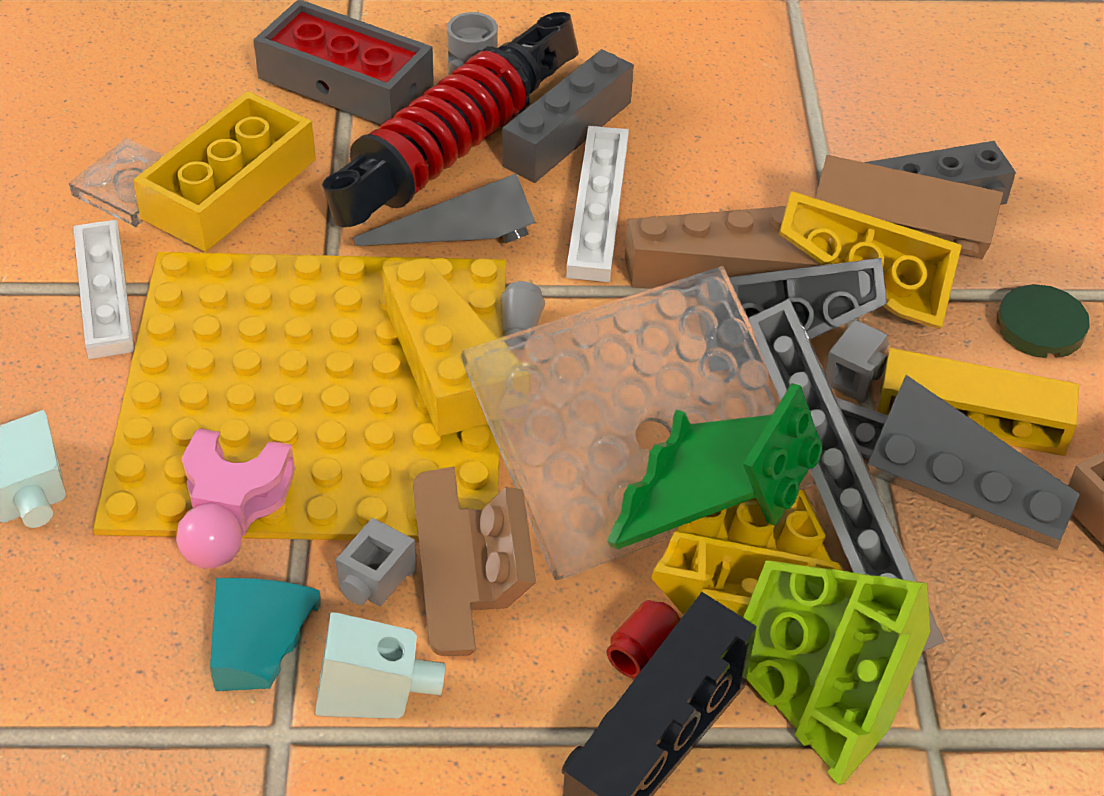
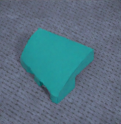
(255, 628)

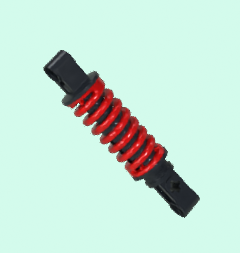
(447, 121)

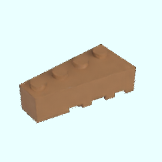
(914, 201)
(688, 244)

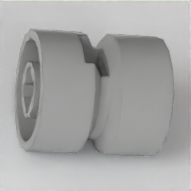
(467, 34)

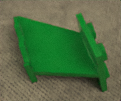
(720, 466)

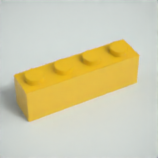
(1010, 404)

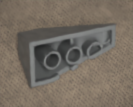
(476, 215)
(820, 294)

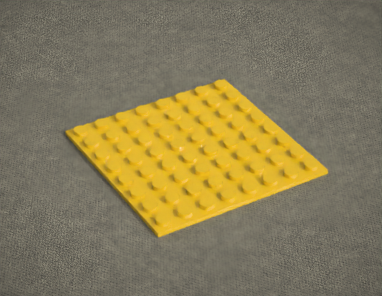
(296, 359)

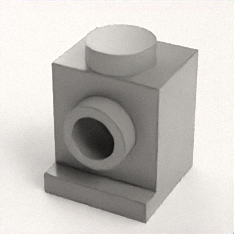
(857, 360)
(375, 563)

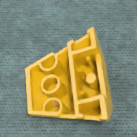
(729, 549)

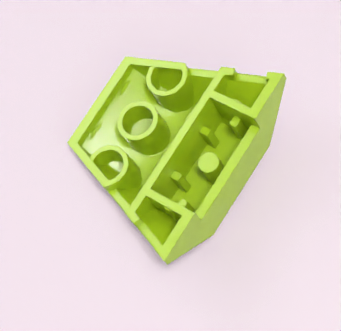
(836, 654)

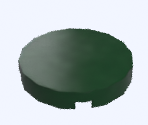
(1043, 321)

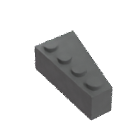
(964, 466)

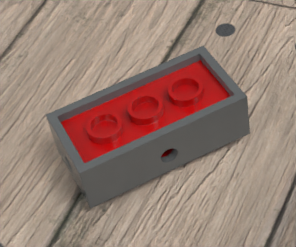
(343, 61)

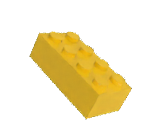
(225, 170)

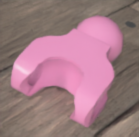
(228, 497)

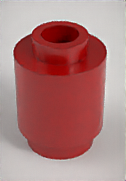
(641, 637)

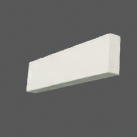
(103, 289)

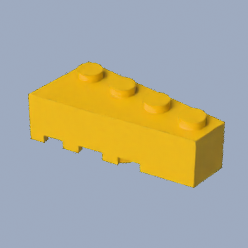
(433, 331)

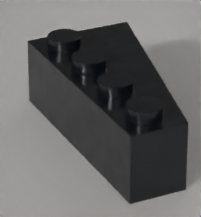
(666, 706)

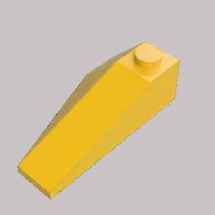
(914, 264)

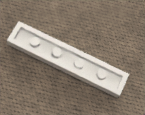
(598, 204)

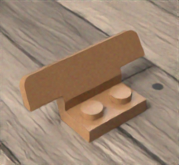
(468, 557)

